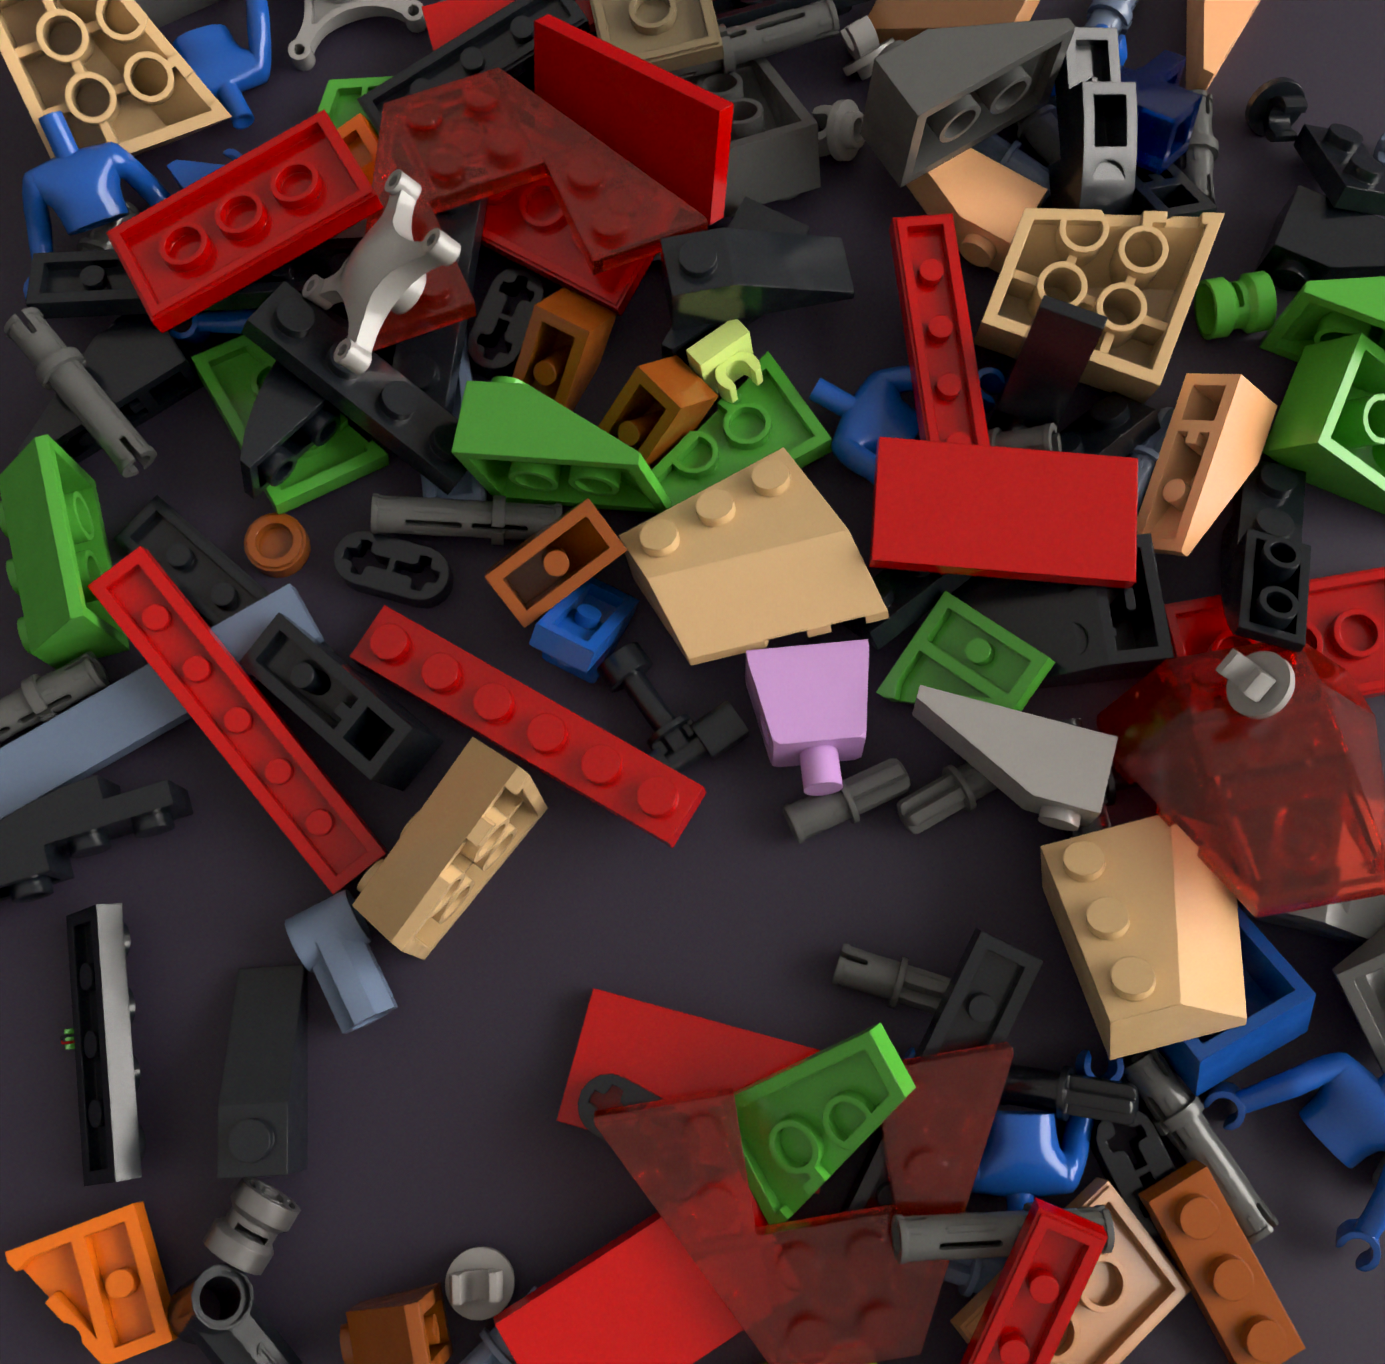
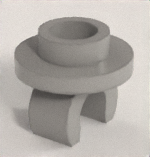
(863, 45)
(841, 129)
(1257, 683)
(480, 1283)

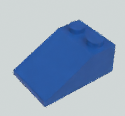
(1276, 1009)

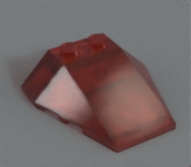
(1275, 803)

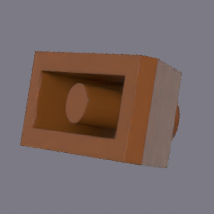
(564, 345)
(658, 407)
(554, 562)
(398, 1329)

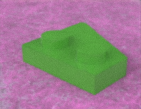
(967, 657)

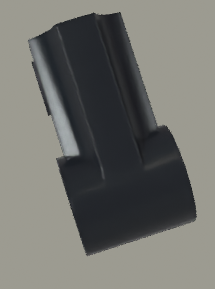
(242, 1330)

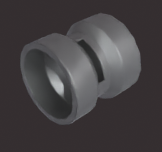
(251, 1225)

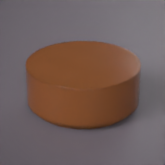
(277, 545)

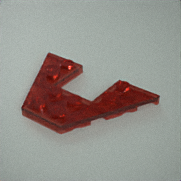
(496, 136)
(829, 1281)

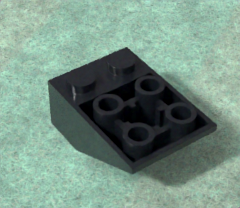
(1082, 628)

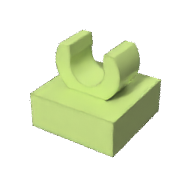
(725, 358)

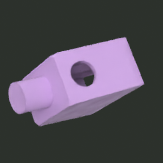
(811, 707)

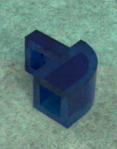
(1163, 111)

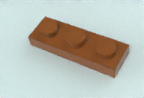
(1220, 1267)

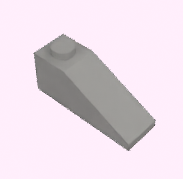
(1030, 758)

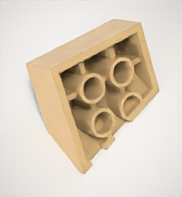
(104, 72)
(1120, 266)
(751, 563)
(450, 849)
(1147, 934)

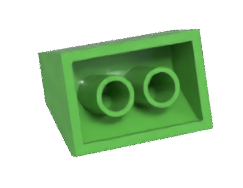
(57, 551)

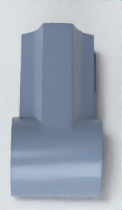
(334, 944)

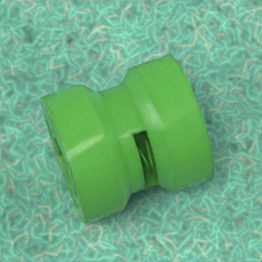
(1234, 305)

